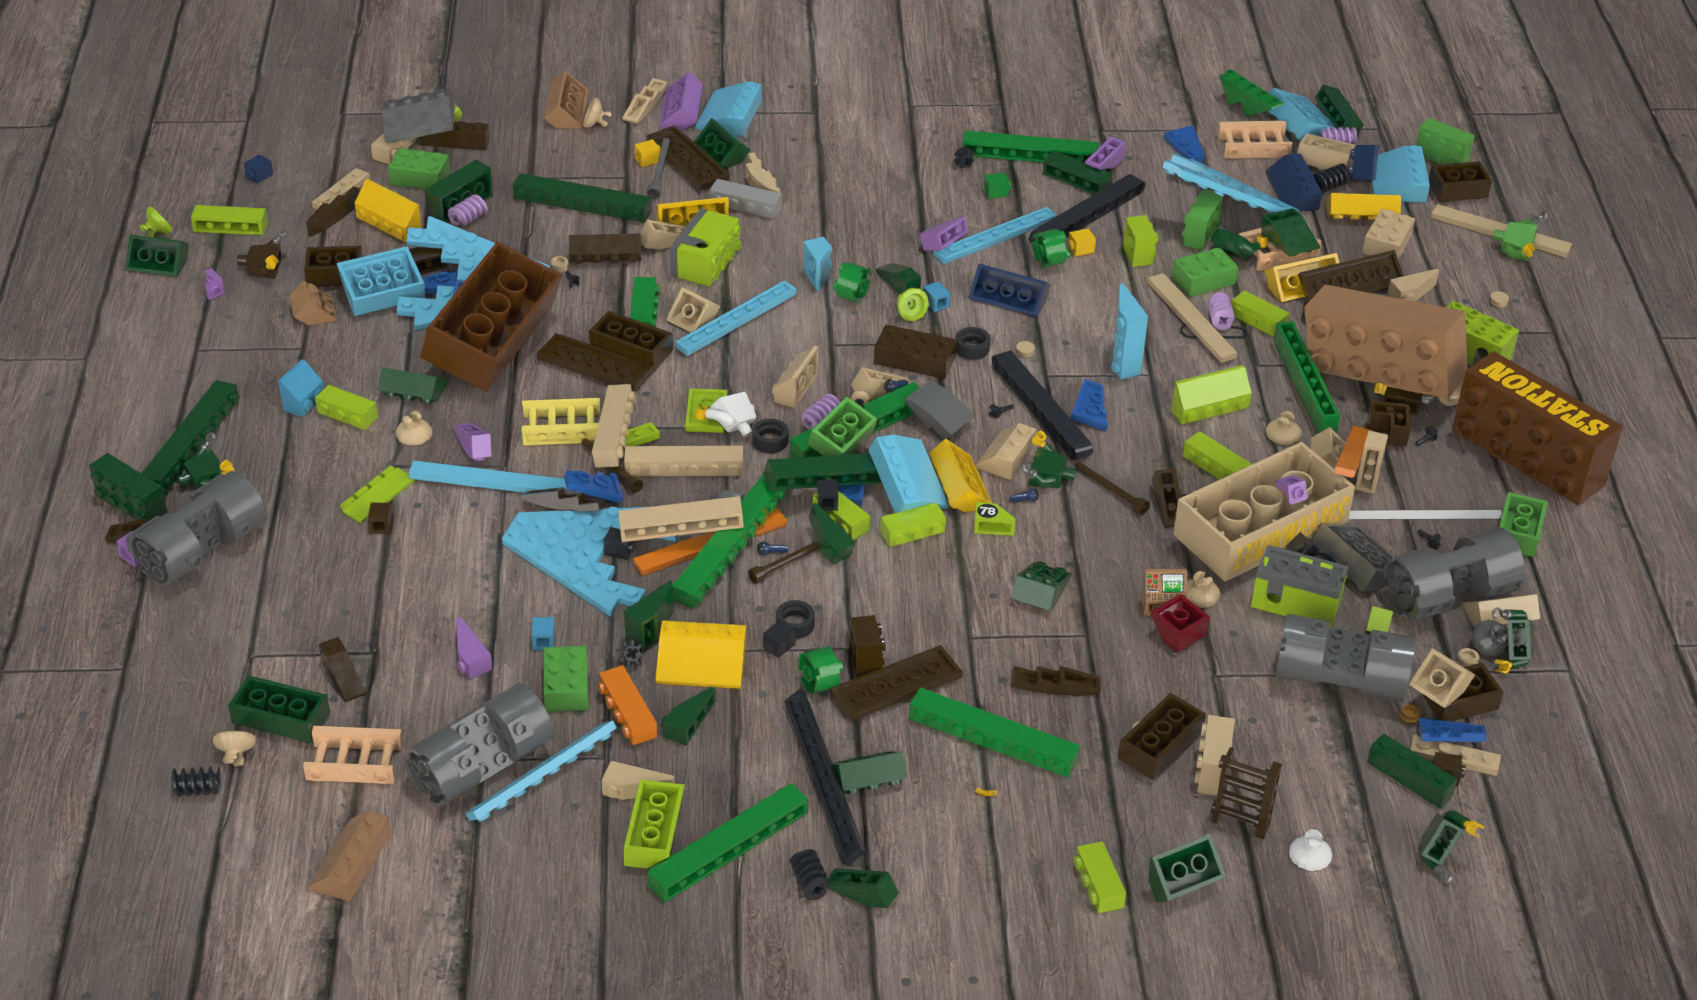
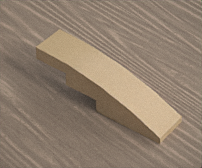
(645, 101)

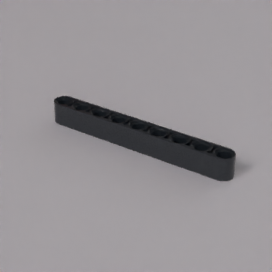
(1094, 206)
(1042, 405)

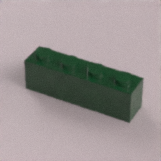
(1338, 108)
(1076, 173)
(1412, 770)

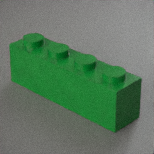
(644, 300)

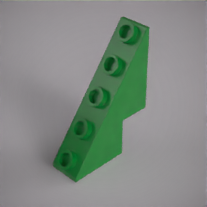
(1253, 98)

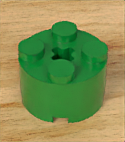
(1050, 248)
(852, 282)
(819, 669)

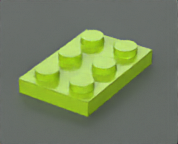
(697, 399)

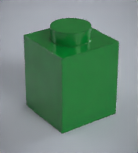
(997, 185)

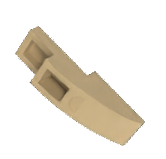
(757, 176)

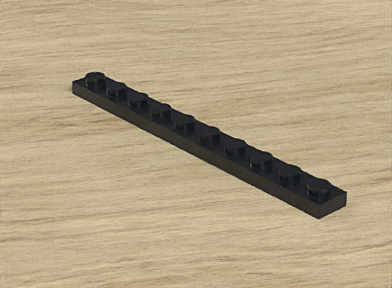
(825, 777)

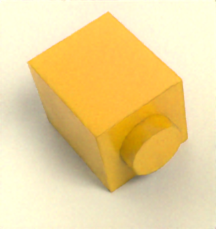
(647, 153)
(1081, 242)

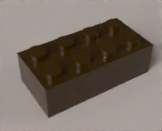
(631, 338)
(915, 351)
(1161, 736)

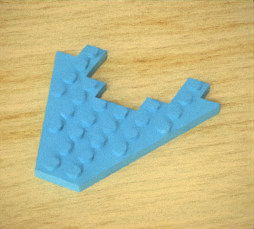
(1221, 183)
(457, 247)
(570, 551)

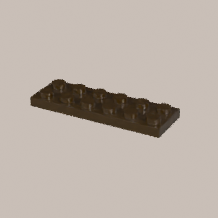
(689, 158)
(1361, 274)
(594, 361)
(895, 683)

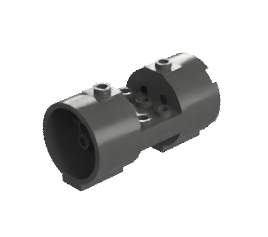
(176, 542)
(1480, 563)
(1373, 663)
(478, 744)

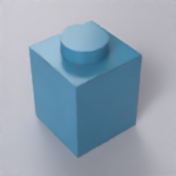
(937, 296)
(543, 632)

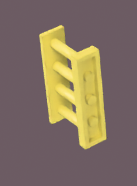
(560, 433)

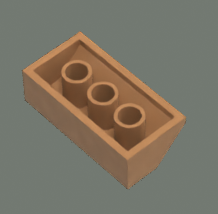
(566, 102)
(352, 856)

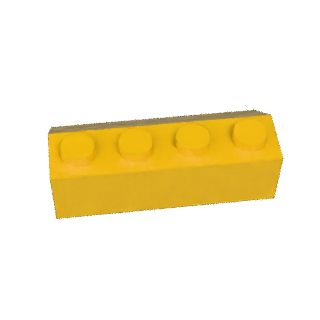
(1360, 205)
(387, 210)
(682, 212)
(1284, 279)
(958, 476)

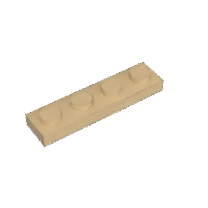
(354, 179)
(1472, 758)

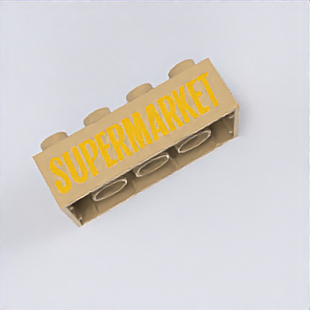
(1245, 512)

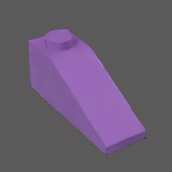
(1108, 155)
(944, 234)
(474, 440)
(472, 654)

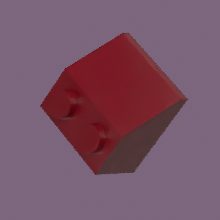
(1180, 622)

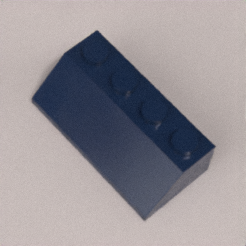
(1294, 182)
(1009, 290)

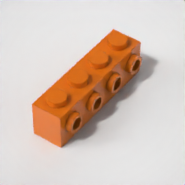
(627, 705)

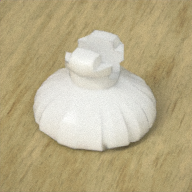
(1310, 851)

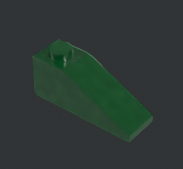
(900, 277)
(831, 538)
(687, 717)
(864, 886)

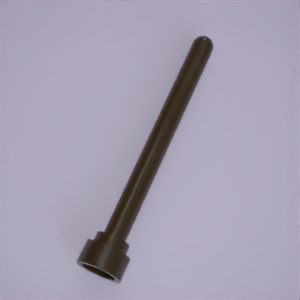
(632, 483)
(1139, 505)
(758, 573)

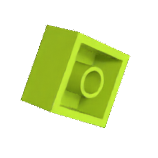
(1139, 240)

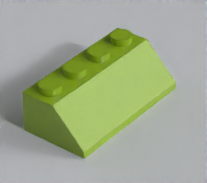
(1211, 394)
(652, 823)

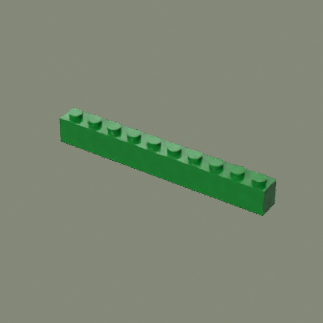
(725, 545)

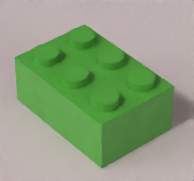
(1444, 143)
(418, 168)
(1202, 219)
(1204, 272)
(842, 429)
(1524, 520)
(566, 678)

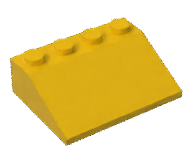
(701, 654)

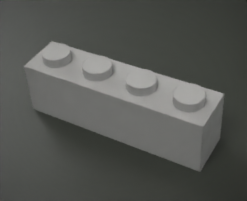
(748, 198)

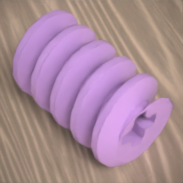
(1346, 136)
(467, 210)
(1221, 311)
(819, 410)

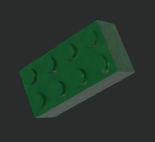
(468, 181)
(127, 488)
(278, 708)

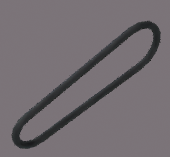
(1237, 327)

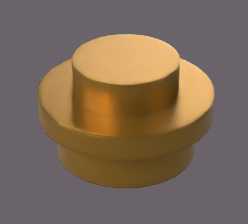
(1410, 714)

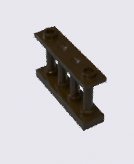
(1266, 791)

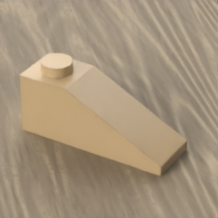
(659, 234)
(1413, 286)
(873, 382)
(623, 780)

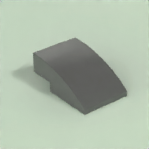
(939, 409)

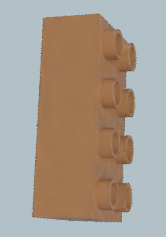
(1387, 340)

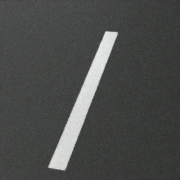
(1427, 514)

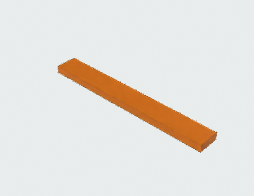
(1352, 452)
(691, 547)

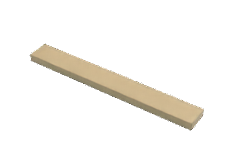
(1488, 227)
(1192, 318)

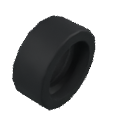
(972, 351)
(770, 426)
(800, 608)

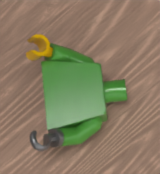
(1519, 237)

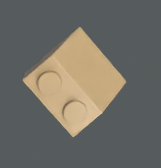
(692, 311)
(1328, 446)
(1441, 678)

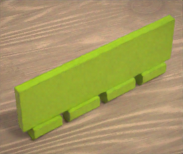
(379, 489)

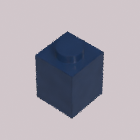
(258, 168)

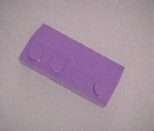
(681, 103)

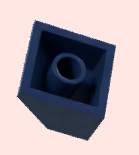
(1363, 163)

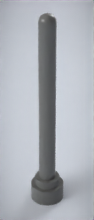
(654, 188)

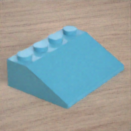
(733, 107)
(1299, 114)
(1403, 174)
(380, 279)
(1128, 335)
(906, 473)

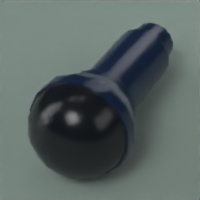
(891, 385)
(1031, 495)
(764, 548)

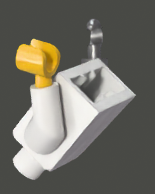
(732, 412)

